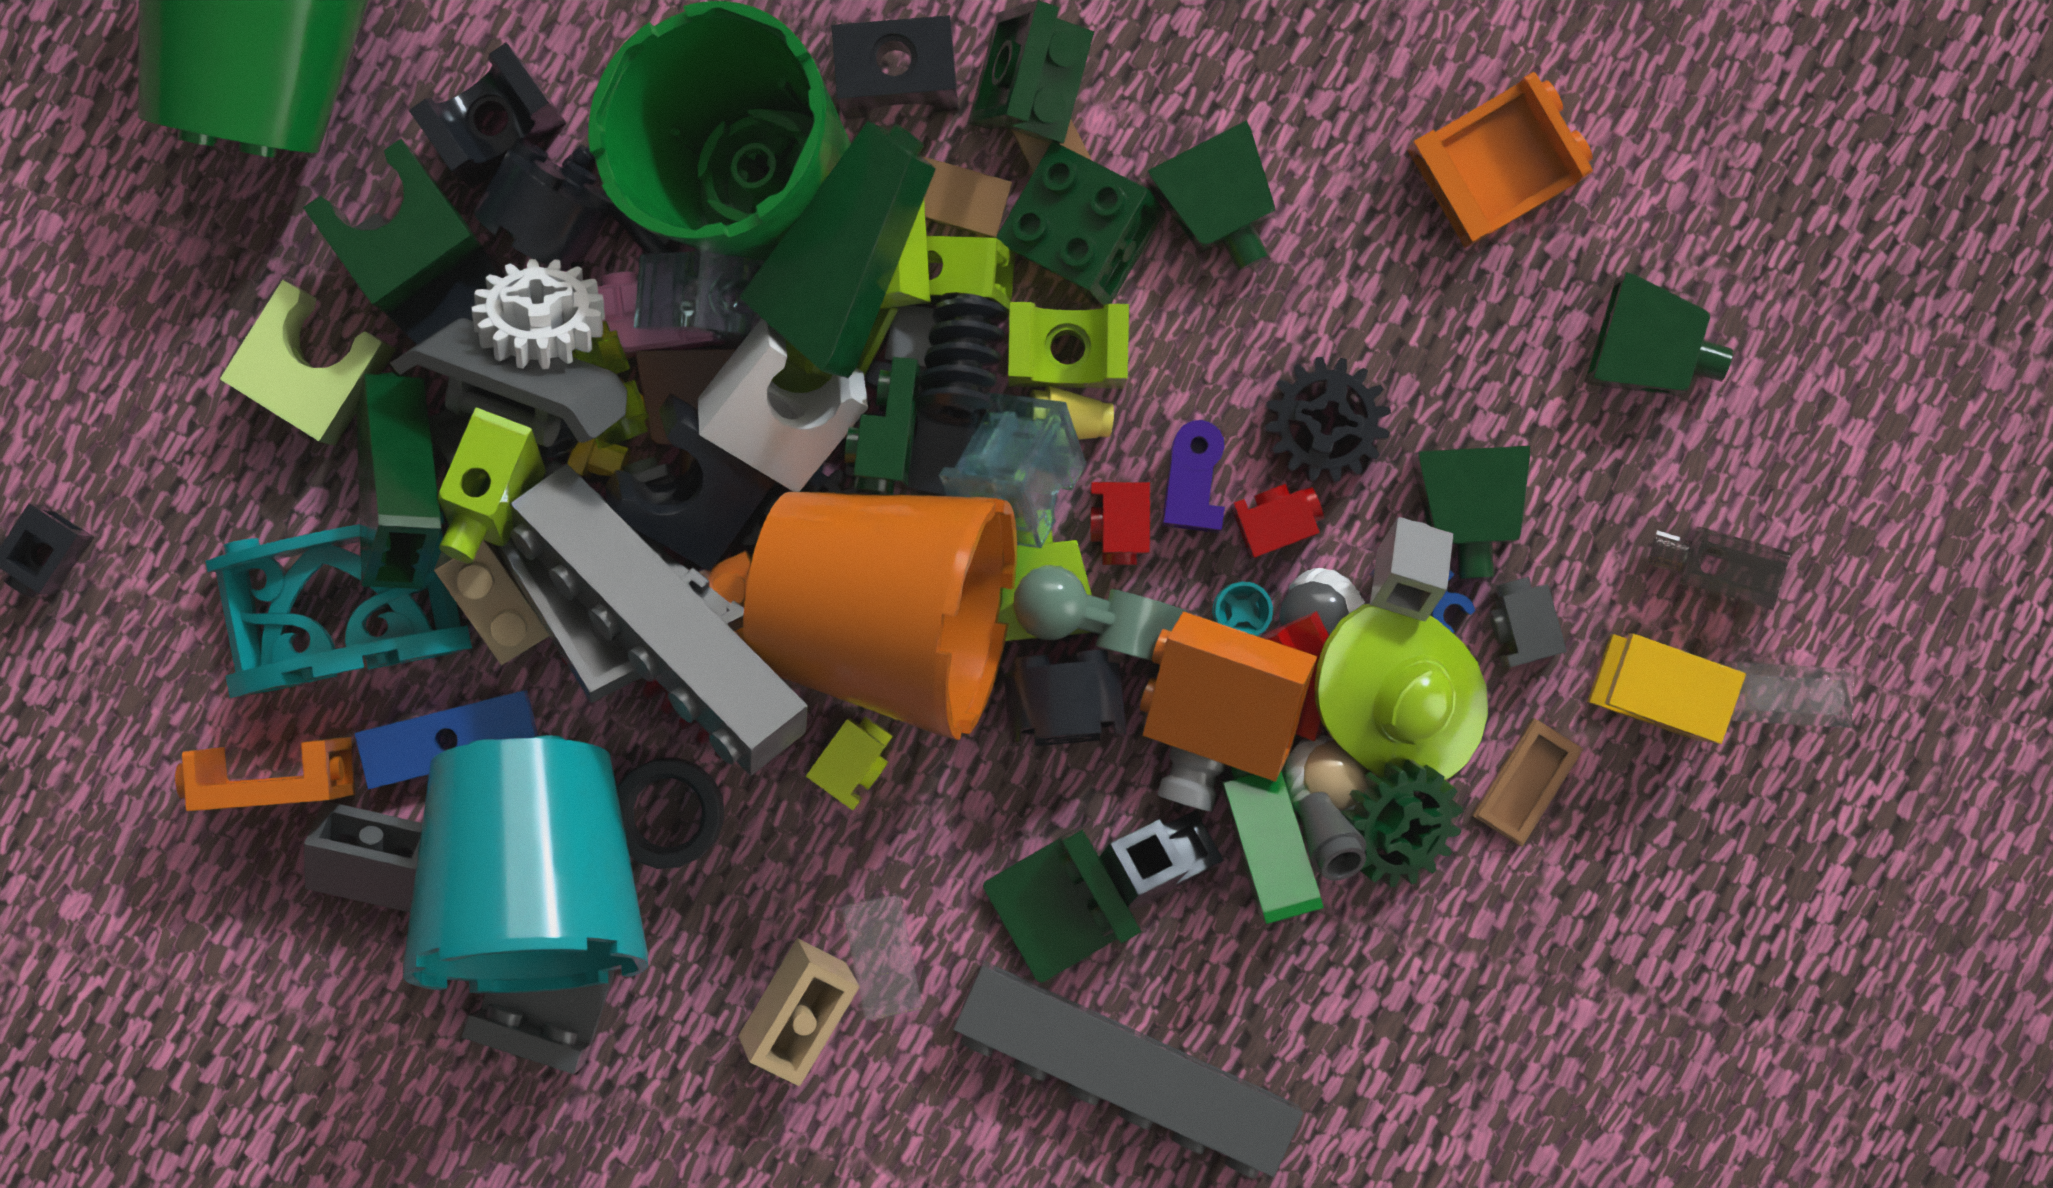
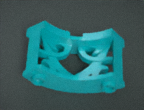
(271, 660)

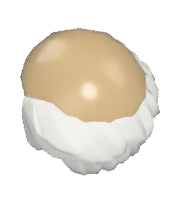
(1323, 768)

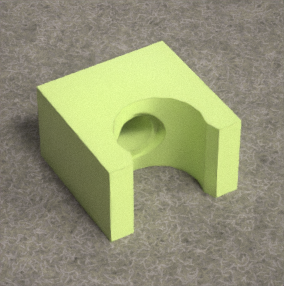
(278, 377)

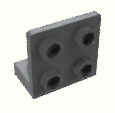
(541, 1026)

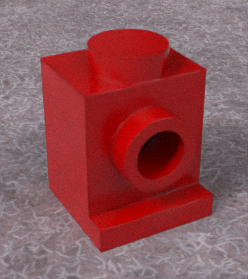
(1277, 519)
(1121, 521)

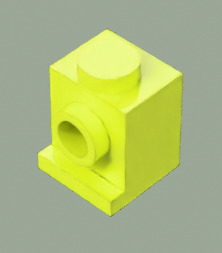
(851, 760)

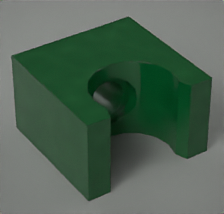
(408, 251)

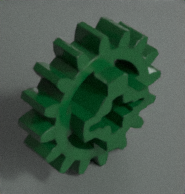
(1403, 823)

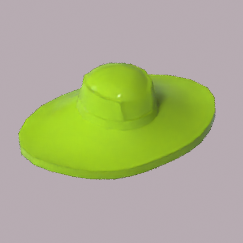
(1400, 692)

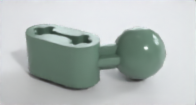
(1054, 604)

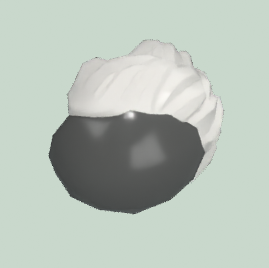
(1323, 592)

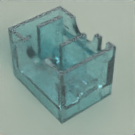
(1020, 456)

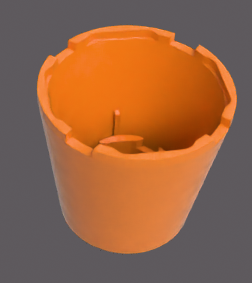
(885, 601)

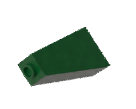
(842, 251)
(395, 482)

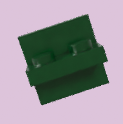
(1031, 72)

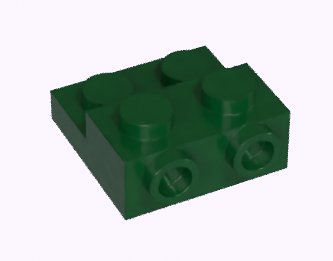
(883, 445)

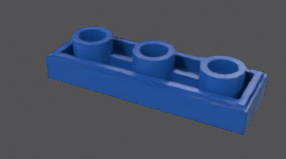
(407, 747)

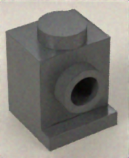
(1526, 622)

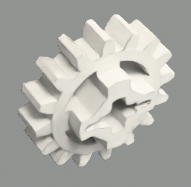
(538, 313)

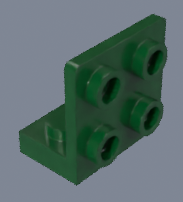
(1082, 222)
(1060, 905)

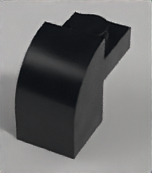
(1160, 859)

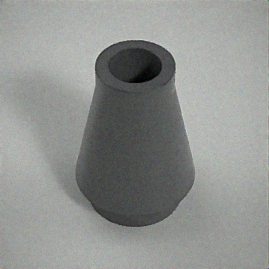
(1331, 839)

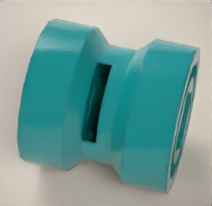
(1249, 607)

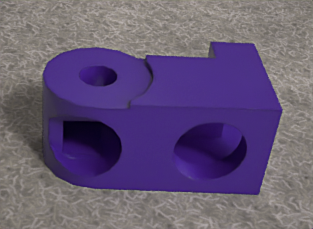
(1192, 459)

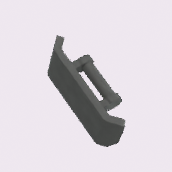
(578, 392)

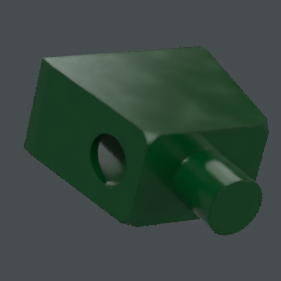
(1218, 194)
(1653, 341)
(1476, 498)

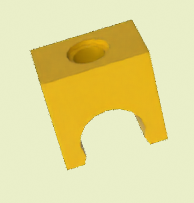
(1666, 688)

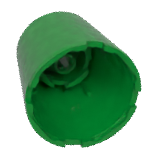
(245, 69)
(715, 129)

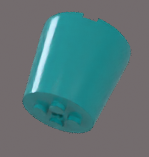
(523, 871)

